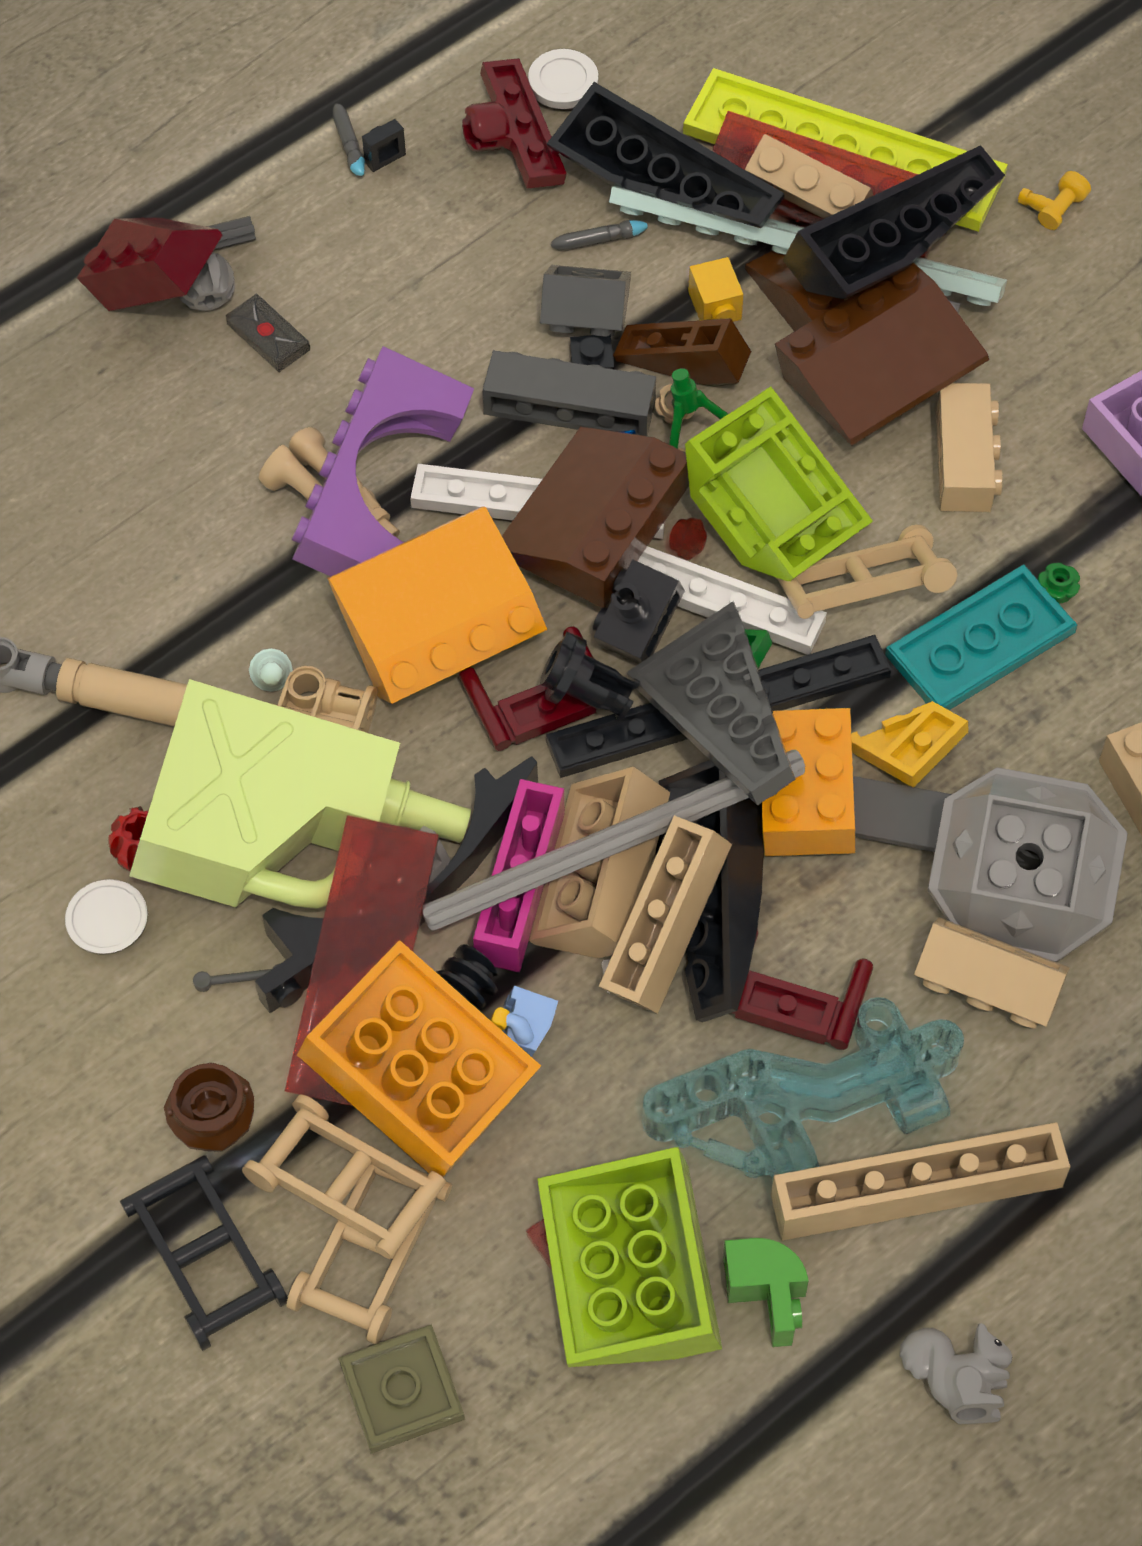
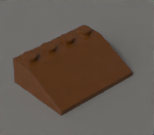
(879, 353)
(597, 510)

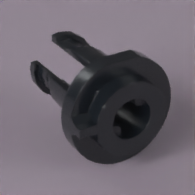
(585, 678)

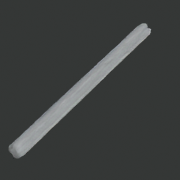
(587, 850)

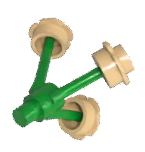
(680, 402)

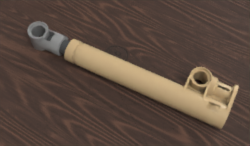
(160, 698)

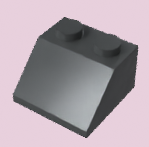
(585, 299)

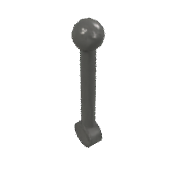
(203, 981)

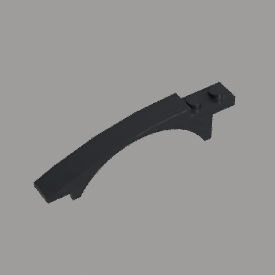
(299, 935)

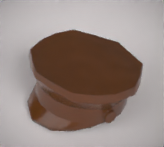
(209, 1107)

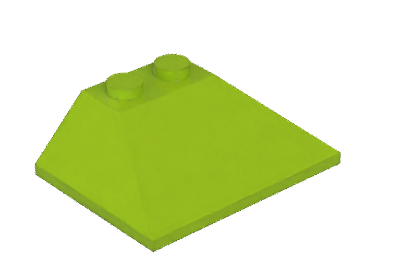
(770, 489)

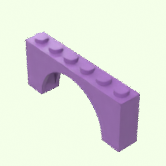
(394, 400)

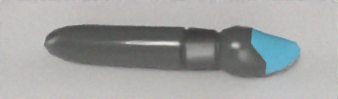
(355, 158)
(597, 235)

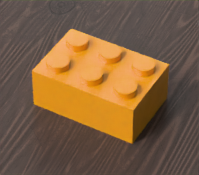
(818, 807)

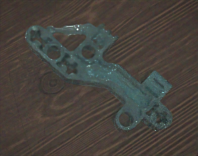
(796, 1090)

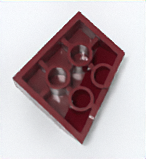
(146, 261)

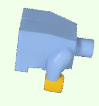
(525, 1018)

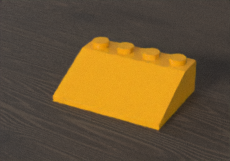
(436, 605)
(418, 1060)

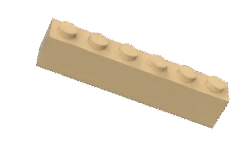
(919, 1181)

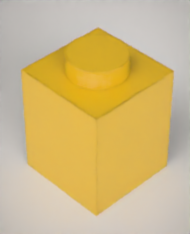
(715, 290)

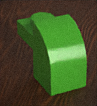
(771, 1272)

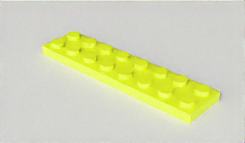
(825, 124)

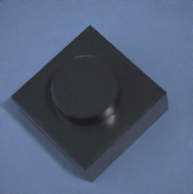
(384, 145)
(592, 350)

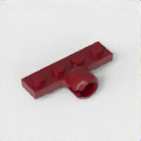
(513, 123)

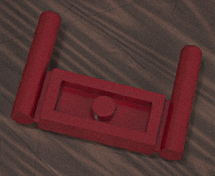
(525, 713)
(804, 1010)

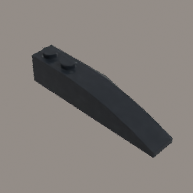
(656, 160)
(890, 228)
(728, 926)

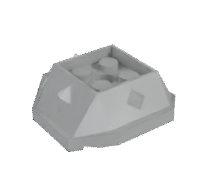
(1037, 909)

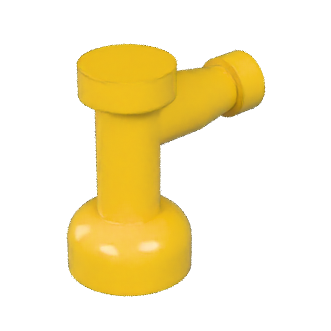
(1072, 188)

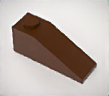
(786, 292)
(706, 348)

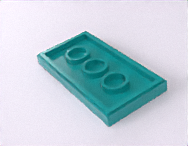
(981, 639)

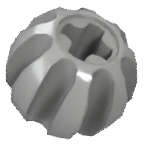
(212, 286)

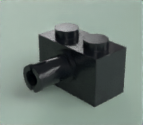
(637, 612)

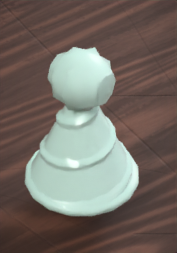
(270, 669)

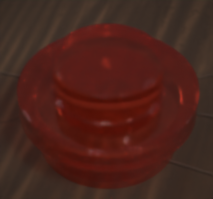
(688, 538)

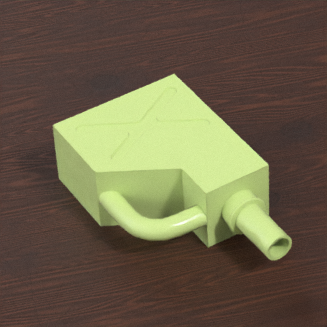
(258, 786)

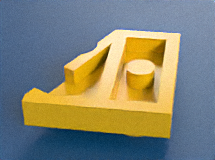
(912, 742)

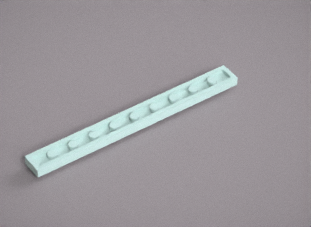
(979, 287)

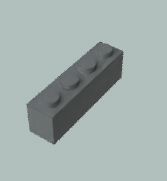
(568, 393)

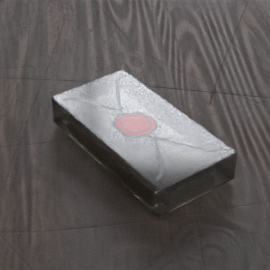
(267, 332)

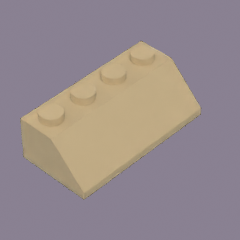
(592, 905)

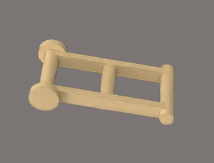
(913, 543)
(313, 1116)
(376, 1318)

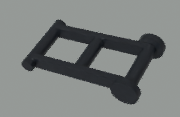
(267, 1283)

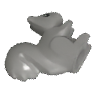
(963, 1380)

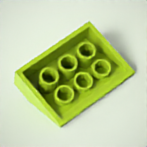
(629, 1261)

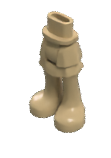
(307, 448)

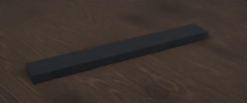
(785, 683)

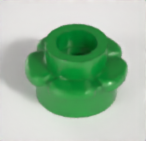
(1060, 591)

